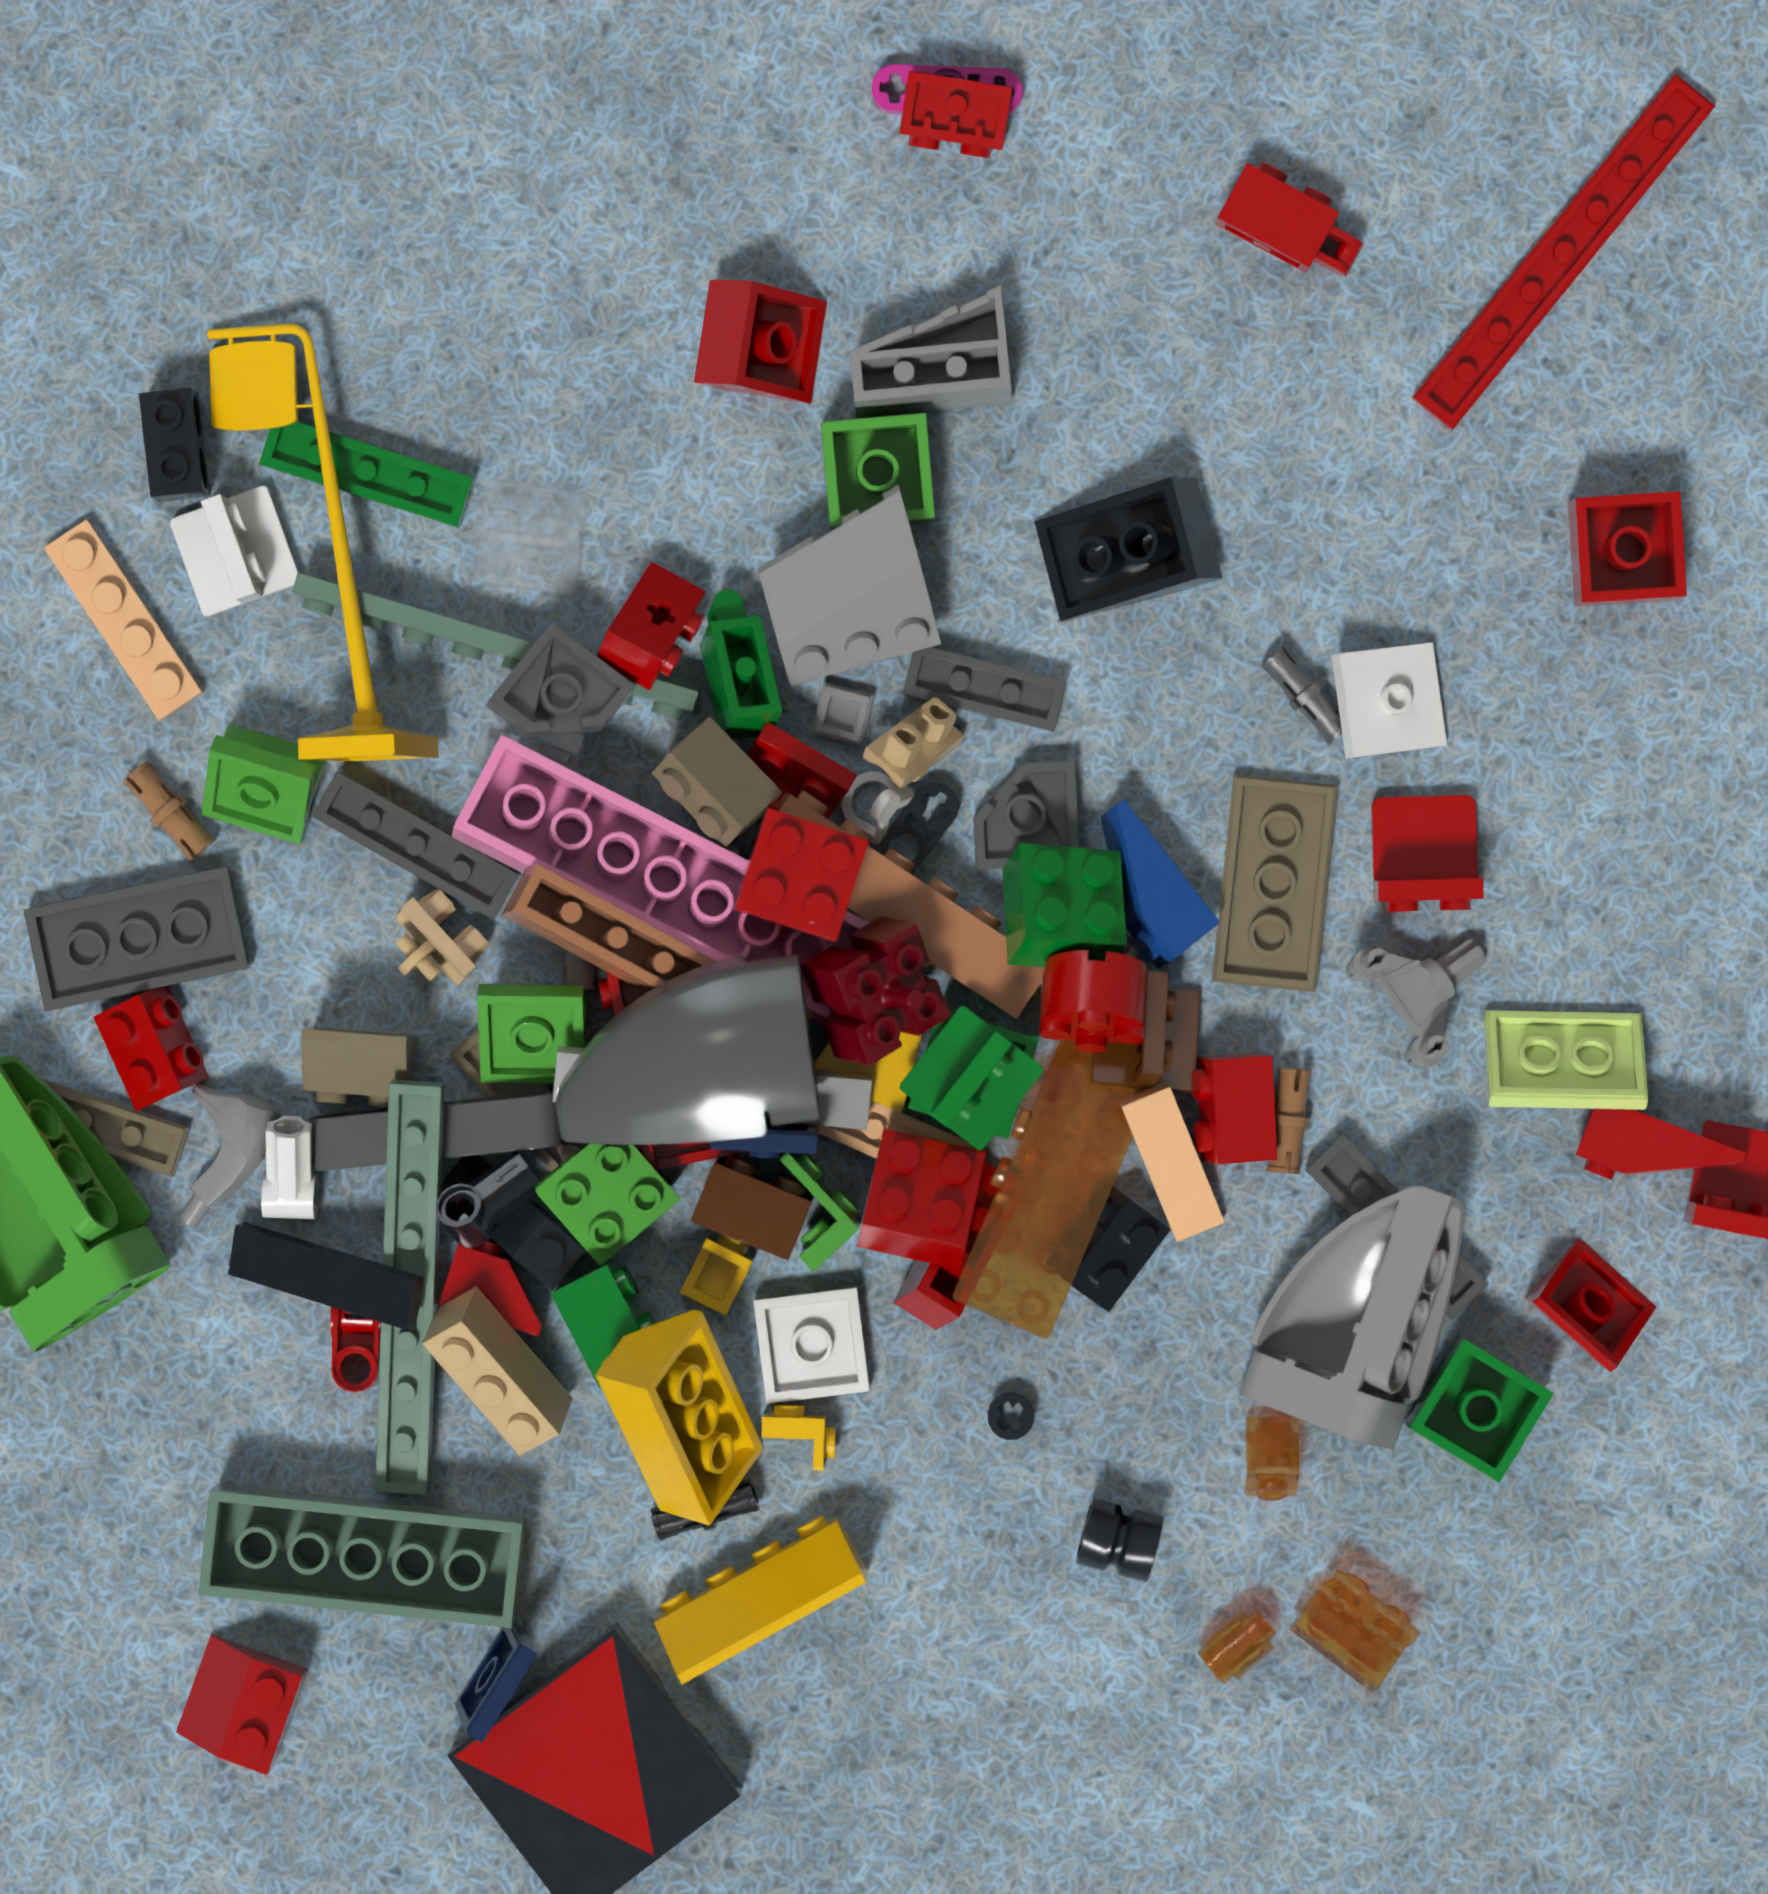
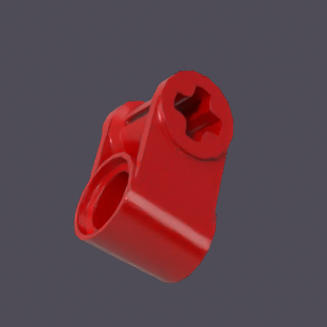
(352, 1337)

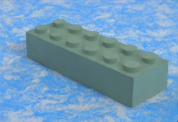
(362, 1555)

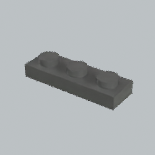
(985, 688)

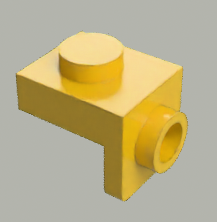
(718, 1273)
(791, 1422)

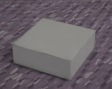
(842, 714)

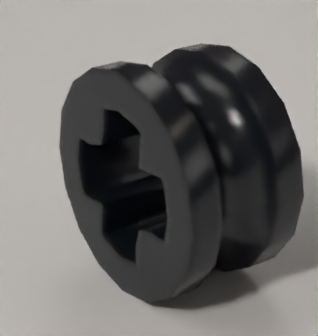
(1026, 1417)

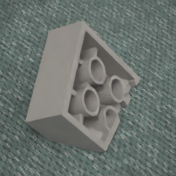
(850, 595)

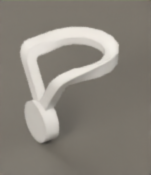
(882, 808)

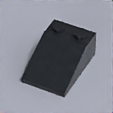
(1128, 548)

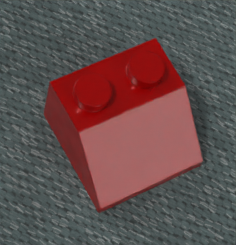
(760, 340)
(241, 1704)

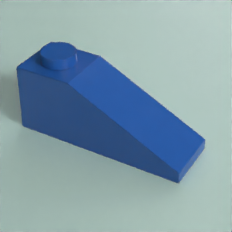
(1159, 902)

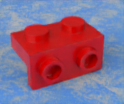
(151, 1047)

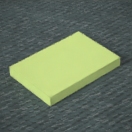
(1565, 1060)

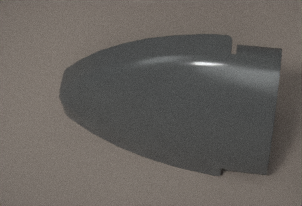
(697, 1060)

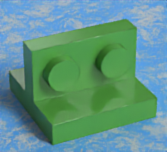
(260, 784)
(525, 1026)

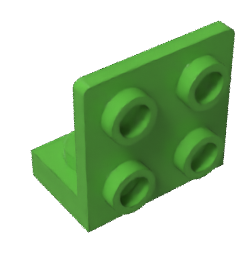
(606, 1196)
(824, 1236)

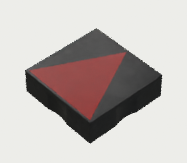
(596, 1770)

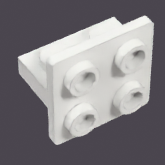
(234, 550)

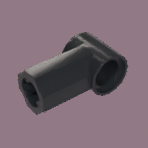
(491, 1198)

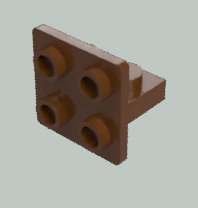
(1168, 1046)

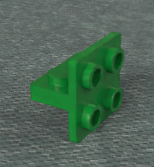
(971, 1078)

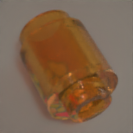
(1237, 1645)

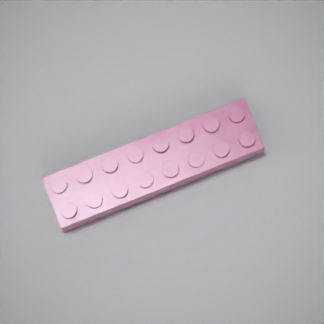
(648, 866)

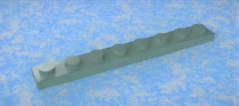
(468, 639)
(411, 1246)

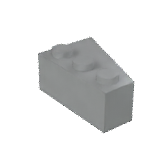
(936, 364)

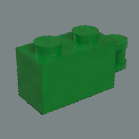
(738, 668)

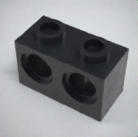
(174, 444)

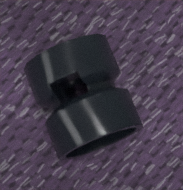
(1119, 1540)

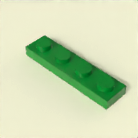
(371, 473)

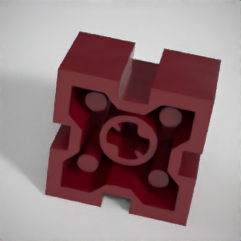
(875, 990)

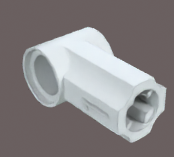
(289, 1170)

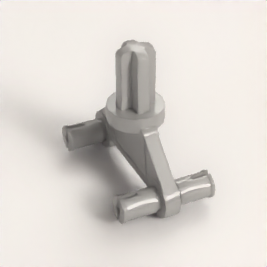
(1419, 992)

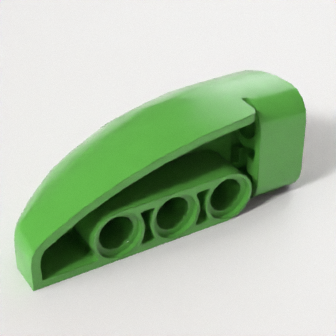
(64, 1216)

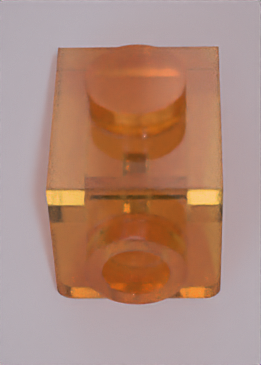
(1271, 1457)

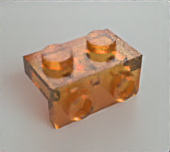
(1354, 1628)

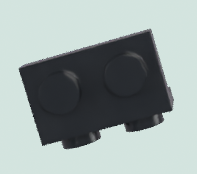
(1117, 1249)

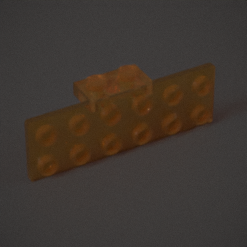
(1047, 1196)

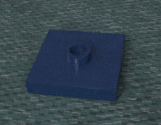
(777, 1139)
(495, 1681)

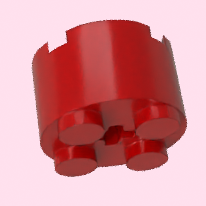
(1093, 1000)

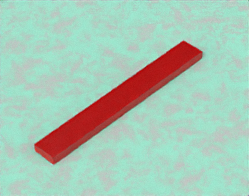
(1563, 252)

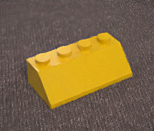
(681, 1415)
(759, 1598)

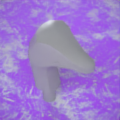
(243, 1147)

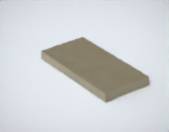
(1274, 883)

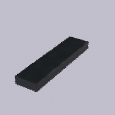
(326, 1275)

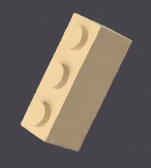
(497, 1371)

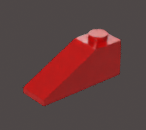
(1644, 1145)
(929, 1286)

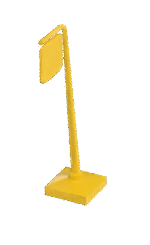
(257, 390)

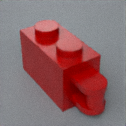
(1286, 221)

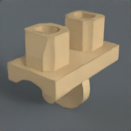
(915, 743)
(422, 923)

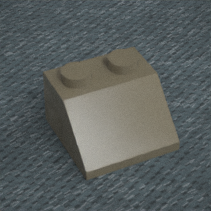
(716, 783)
(355, 1063)

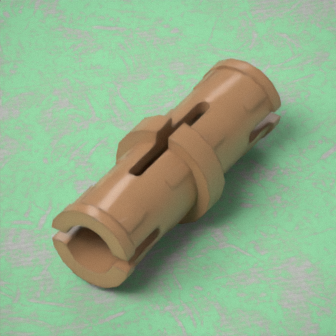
(169, 811)
(1290, 1119)

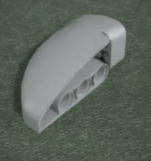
(1361, 1318)

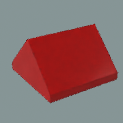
(1592, 1304)

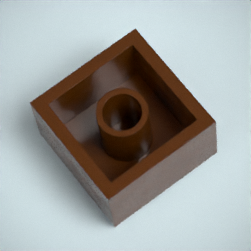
(752, 1206)

